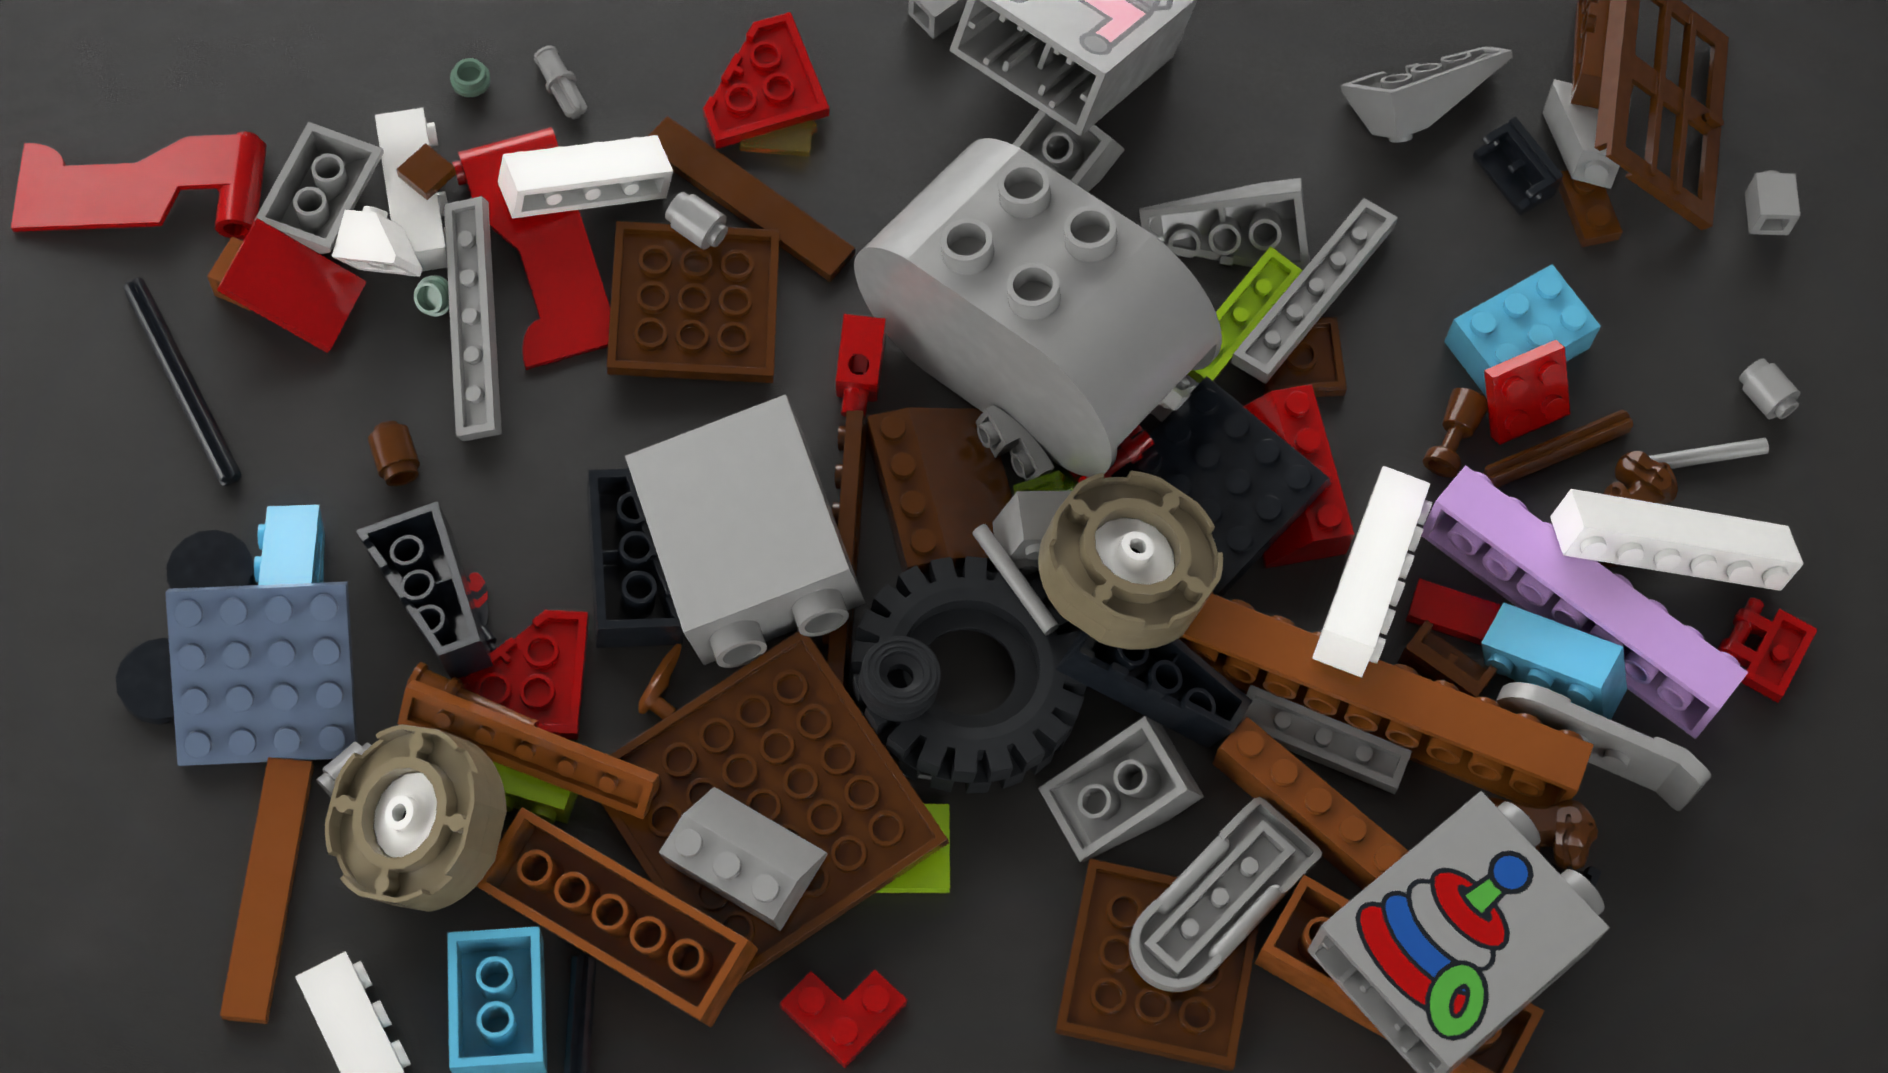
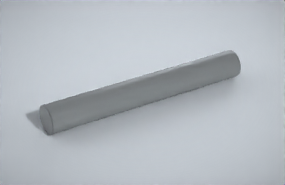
(1714, 453)
(1015, 579)

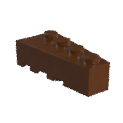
(1589, 51)

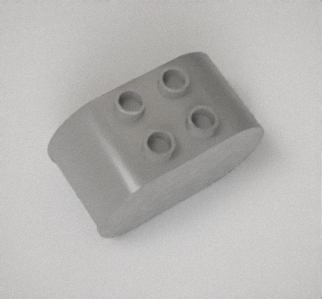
(1038, 302)

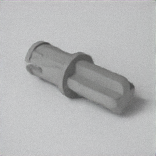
(560, 82)

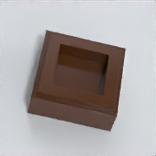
(426, 171)

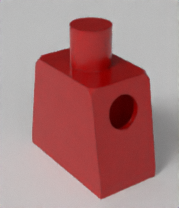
(863, 354)

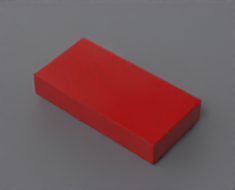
(1451, 611)

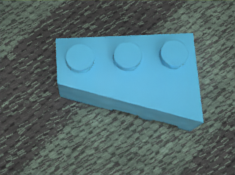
(291, 546)
(1556, 658)

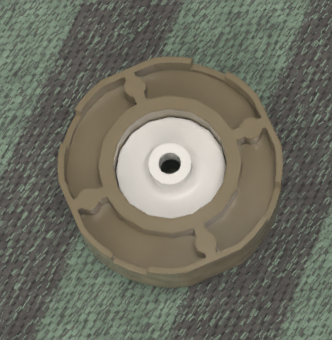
(1129, 560)
(416, 818)

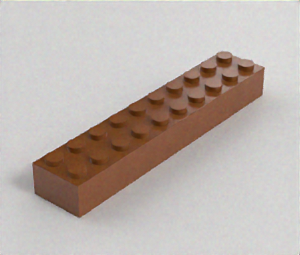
(1431, 718)

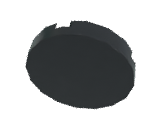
(210, 560)
(146, 682)

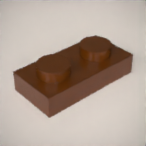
(1589, 211)

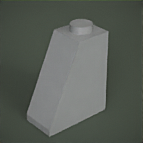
(1575, 136)

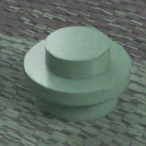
(470, 77)
(432, 295)

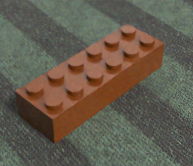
(617, 917)
(1288, 959)

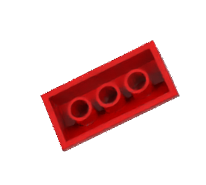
(1325, 525)

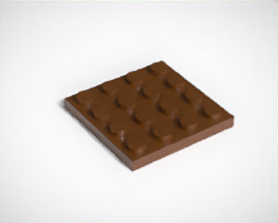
(693, 308)
(1116, 1007)

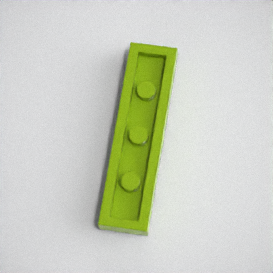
(1248, 306)

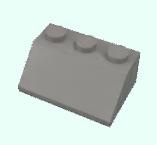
(317, 186)
(743, 856)

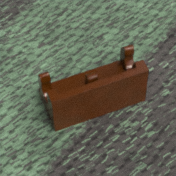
(1441, 661)

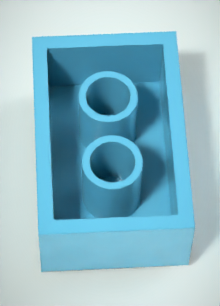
(1519, 321)
(497, 1001)

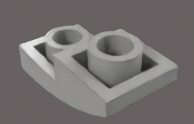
(1004, 435)

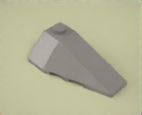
(1415, 100)
(1235, 224)

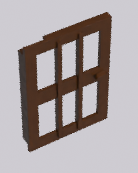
(1624, 68)

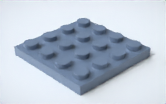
(261, 672)

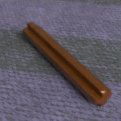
(1559, 448)

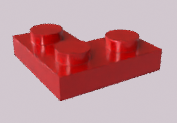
(845, 1025)

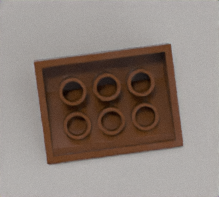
(936, 482)

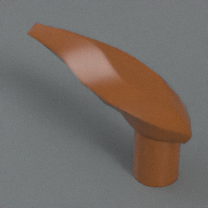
(651, 697)

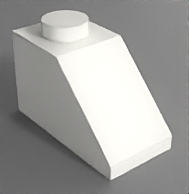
(375, 243)

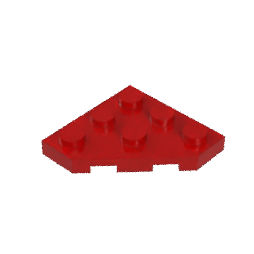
(765, 85)
(540, 672)

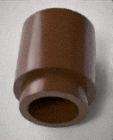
(394, 453)

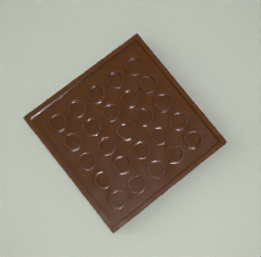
(802, 756)

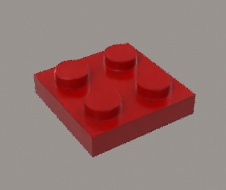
(1527, 392)

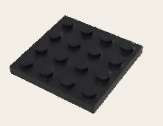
(1235, 471)

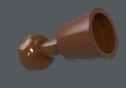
(1460, 421)

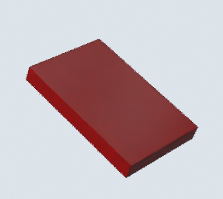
(291, 285)

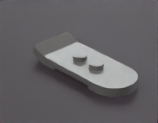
(1617, 748)
(1220, 898)

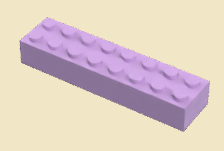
(1524, 563)

